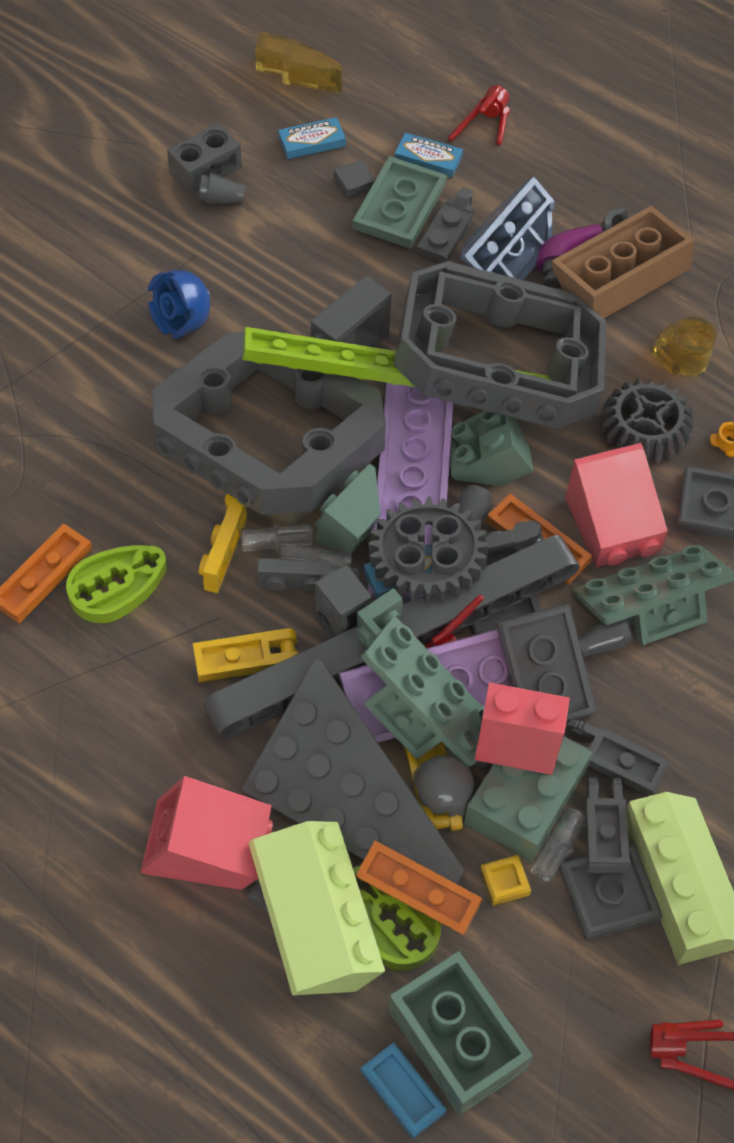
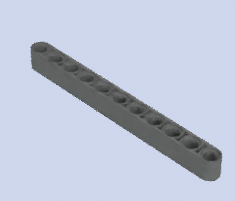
(501, 585)

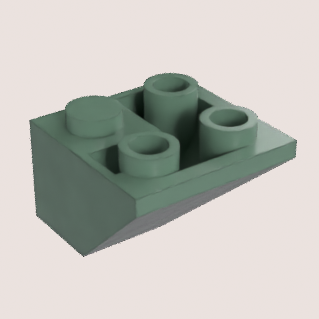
(489, 450)
(351, 515)

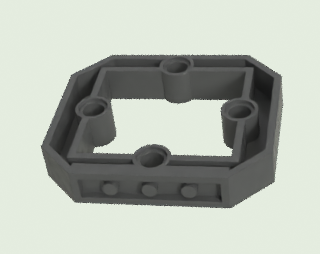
(574, 367)
(326, 456)

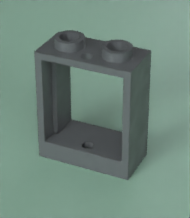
(357, 316)

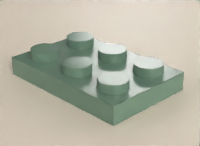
(399, 202)

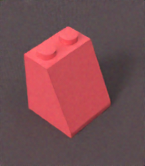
(616, 505)
(522, 728)
(204, 835)

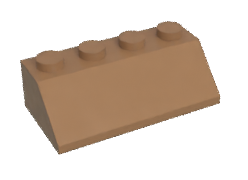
(625, 261)

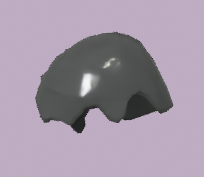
(444, 785)

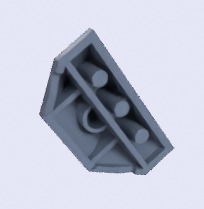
(512, 233)

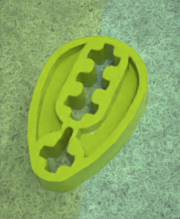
(121, 599)
(394, 948)

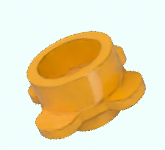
(720, 438)

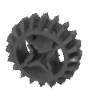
(649, 410)

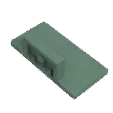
(659, 595)
(420, 696)

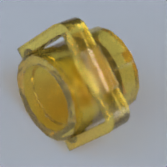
(689, 346)

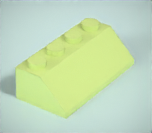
(684, 874)
(316, 909)

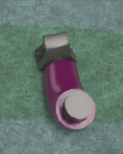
(569, 239)

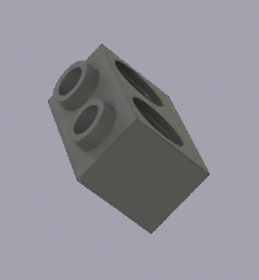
(204, 153)
(338, 600)

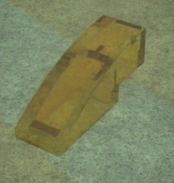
(297, 63)

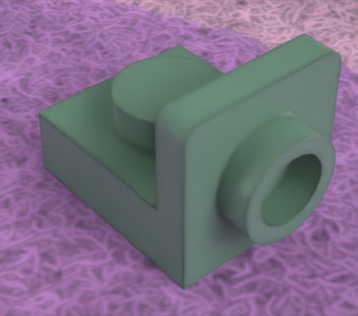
(375, 616)

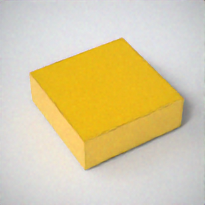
(505, 880)

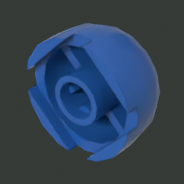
(179, 302)

